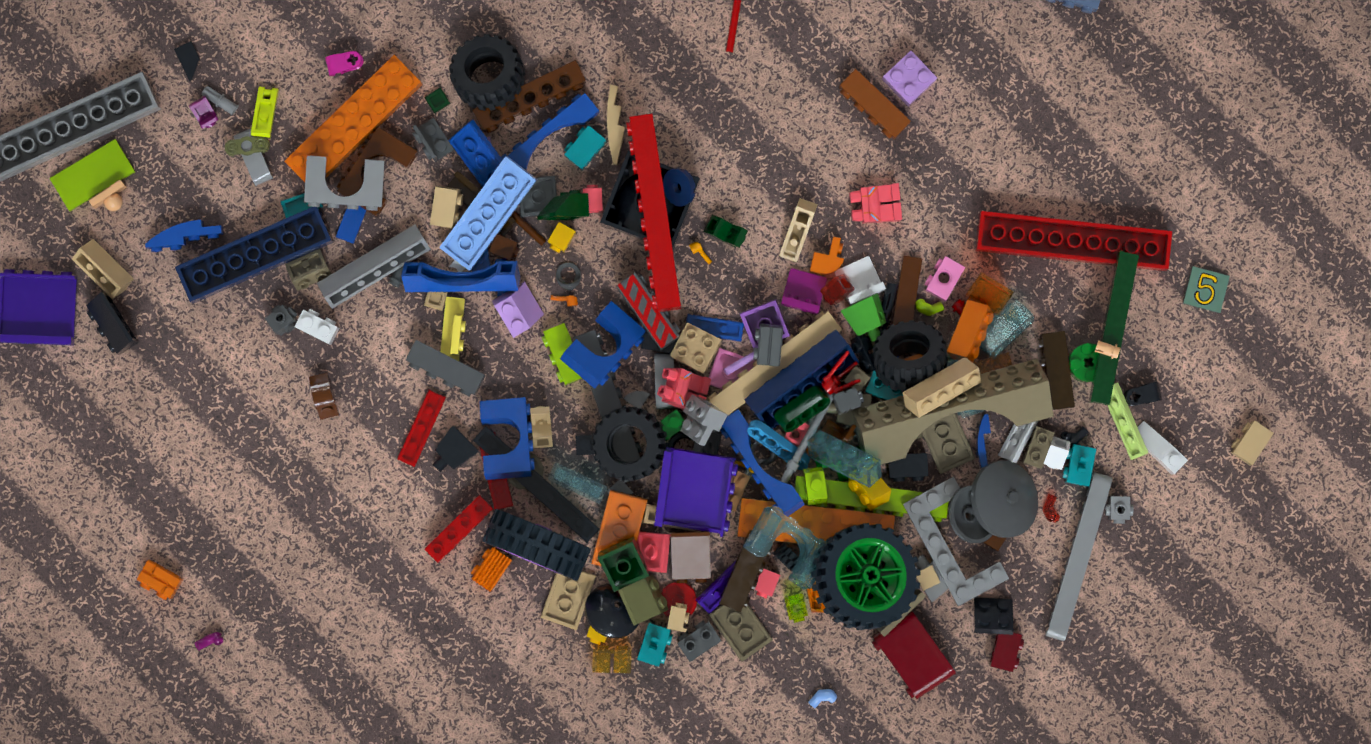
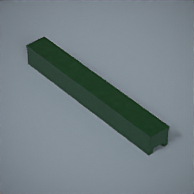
(1114, 326)

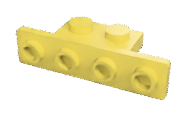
(453, 327)

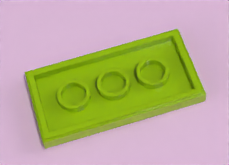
(92, 175)

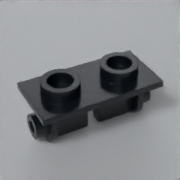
(860, 346)

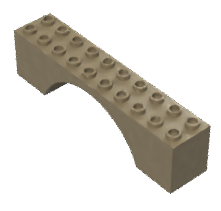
(1015, 392)

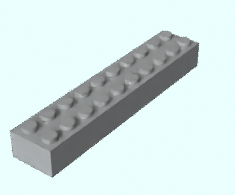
(76, 124)

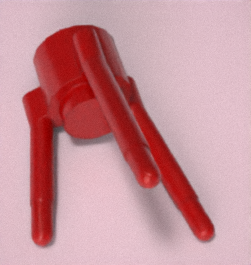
(832, 383)

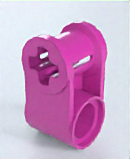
(340, 62)

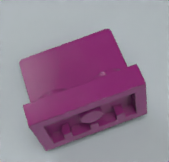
(803, 291)

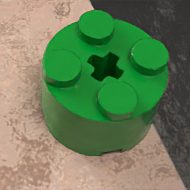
(1076, 362)

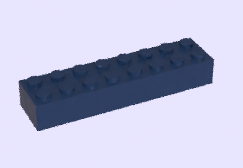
(254, 254)

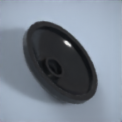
(605, 616)

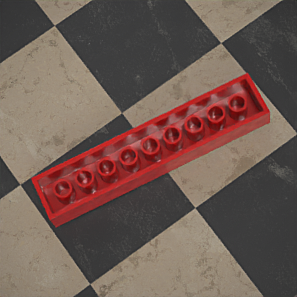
(655, 213)
(1071, 240)

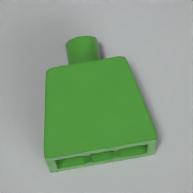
(866, 316)

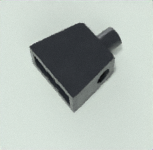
(454, 450)

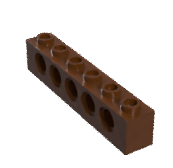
(535, 87)

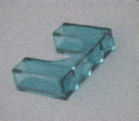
(770, 526)

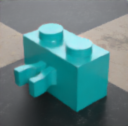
(1079, 465)
(654, 645)

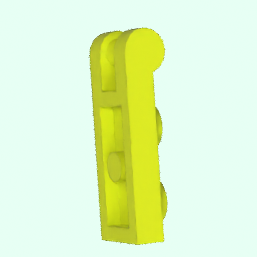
(264, 112)

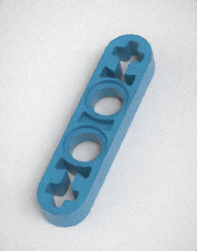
(761, 433)

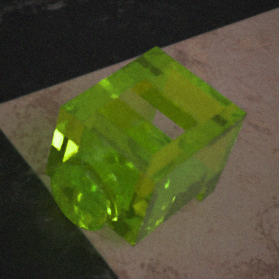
(797, 599)

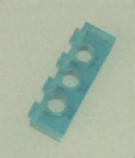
(844, 458)

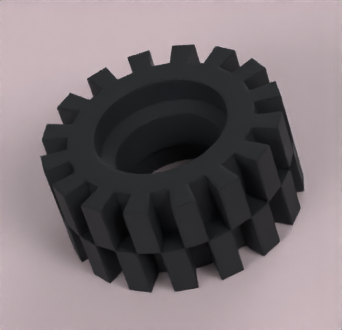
(786, 556)

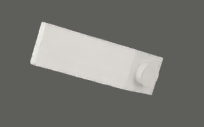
(1161, 449)

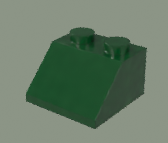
(567, 207)
(623, 564)

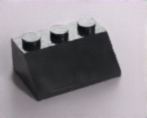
(111, 324)

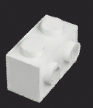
(313, 325)

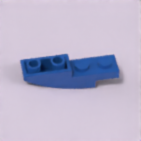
(176, 236)

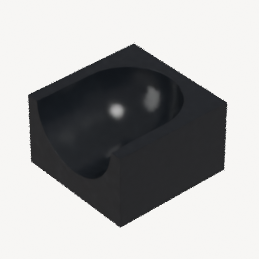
(623, 209)

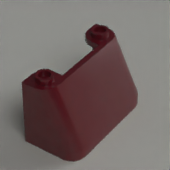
(914, 656)

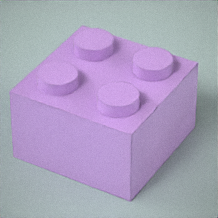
(909, 78)

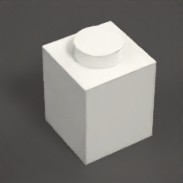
(1057, 453)

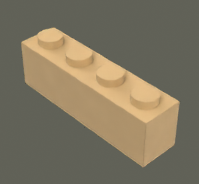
(941, 387)

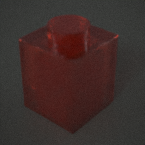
(837, 289)

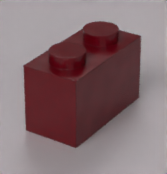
(1005, 651)

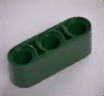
(802, 408)

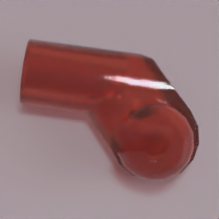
(1048, 509)

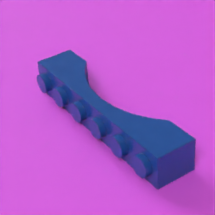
(578, 113)
(425, 278)
(783, 494)

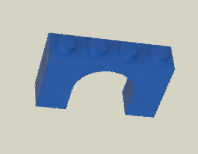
(595, 368)
(518, 461)

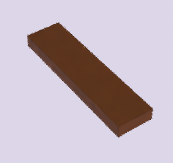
(907, 289)

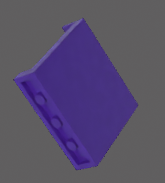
(37, 307)
(695, 490)

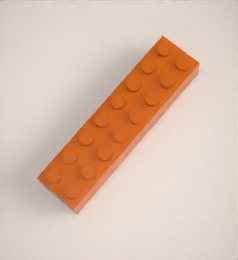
(357, 117)
(820, 520)

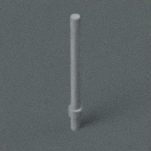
(792, 465)

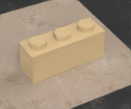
(102, 269)

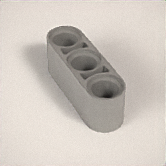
(256, 162)
(662, 361)

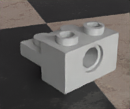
(701, 419)

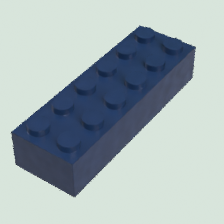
(800, 376)

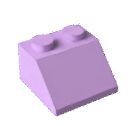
(518, 309)

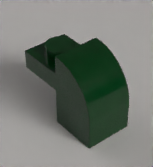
(725, 231)

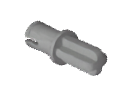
(219, 100)

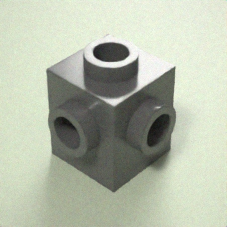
(282, 319)

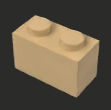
(446, 206)
(1251, 442)

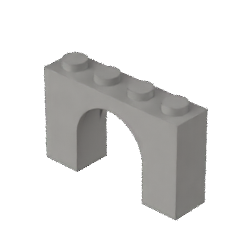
(318, 192)

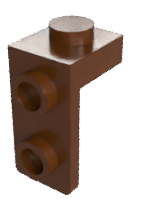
(838, 432)

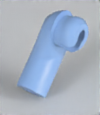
(823, 695)

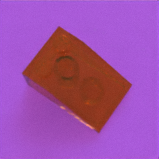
(989, 292)

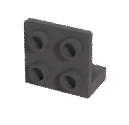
(434, 140)

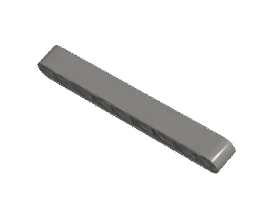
(1079, 557)

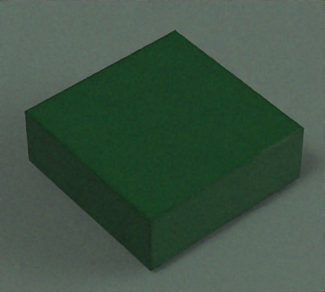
(437, 100)

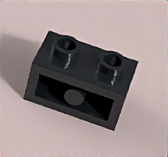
(912, 466)

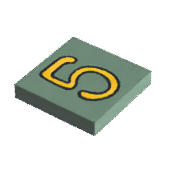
(1206, 289)

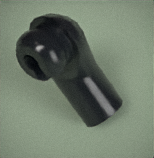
(1074, 438)

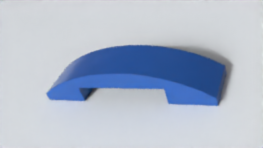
(984, 428)

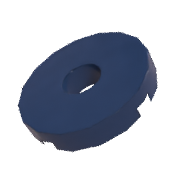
(671, 189)

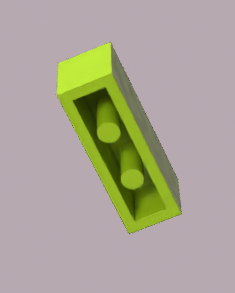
(558, 341)

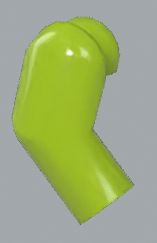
(927, 309)

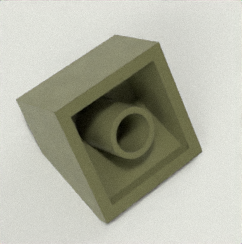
(643, 599)

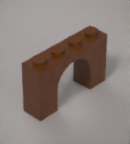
(380, 145)

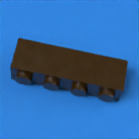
(1057, 369)
(742, 579)

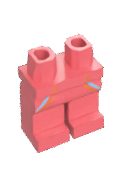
(871, 201)
(681, 386)

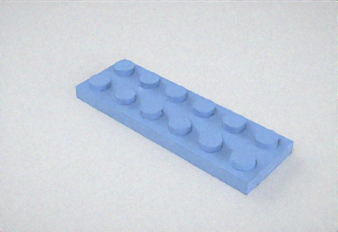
(488, 213)

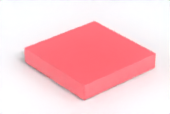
(654, 550)

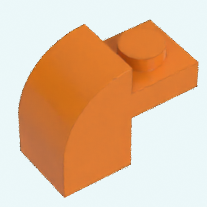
(828, 264)

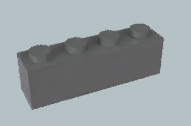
(445, 367)

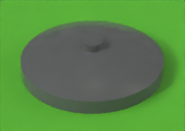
(1004, 499)

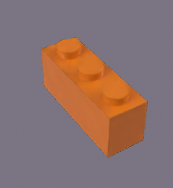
(970, 331)

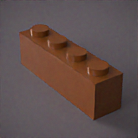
(874, 104)

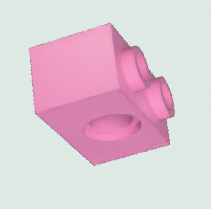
(949, 267)

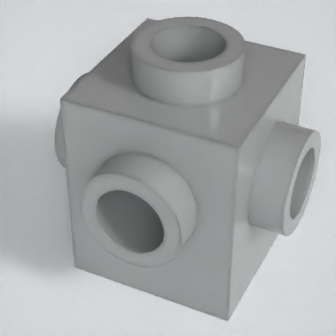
(1124, 504)

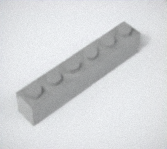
(373, 266)

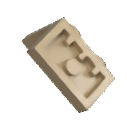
(696, 348)

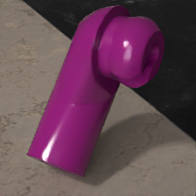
(215, 638)

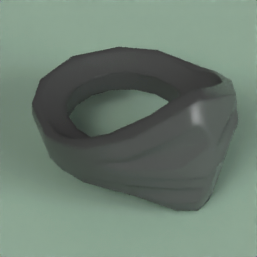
(568, 286)
(771, 459)

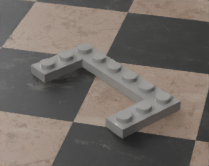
(959, 587)

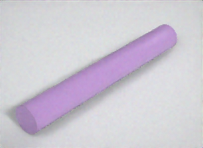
(738, 364)

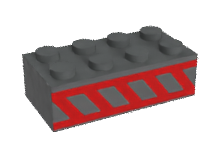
(640, 301)

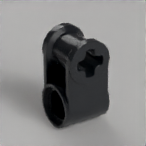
(1145, 394)

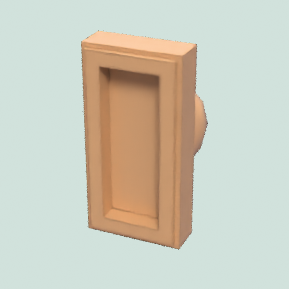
(110, 197)

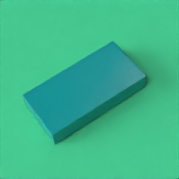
(295, 205)

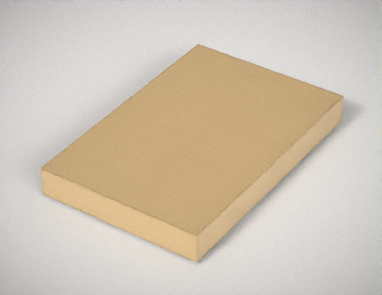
(568, 599)

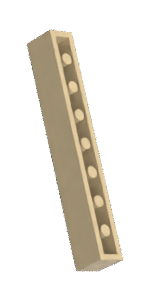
(749, 381)

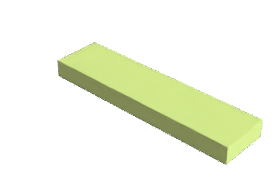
(1126, 424)

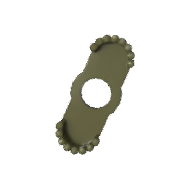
(259, 144)

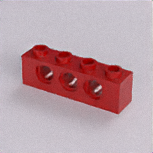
(458, 529)

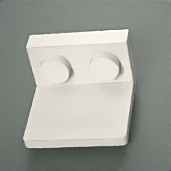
(863, 278)

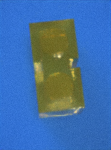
(601, 659)

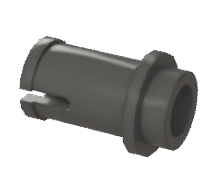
(396, 279)

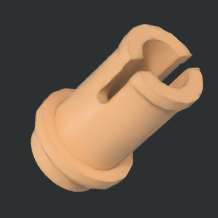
(1107, 349)

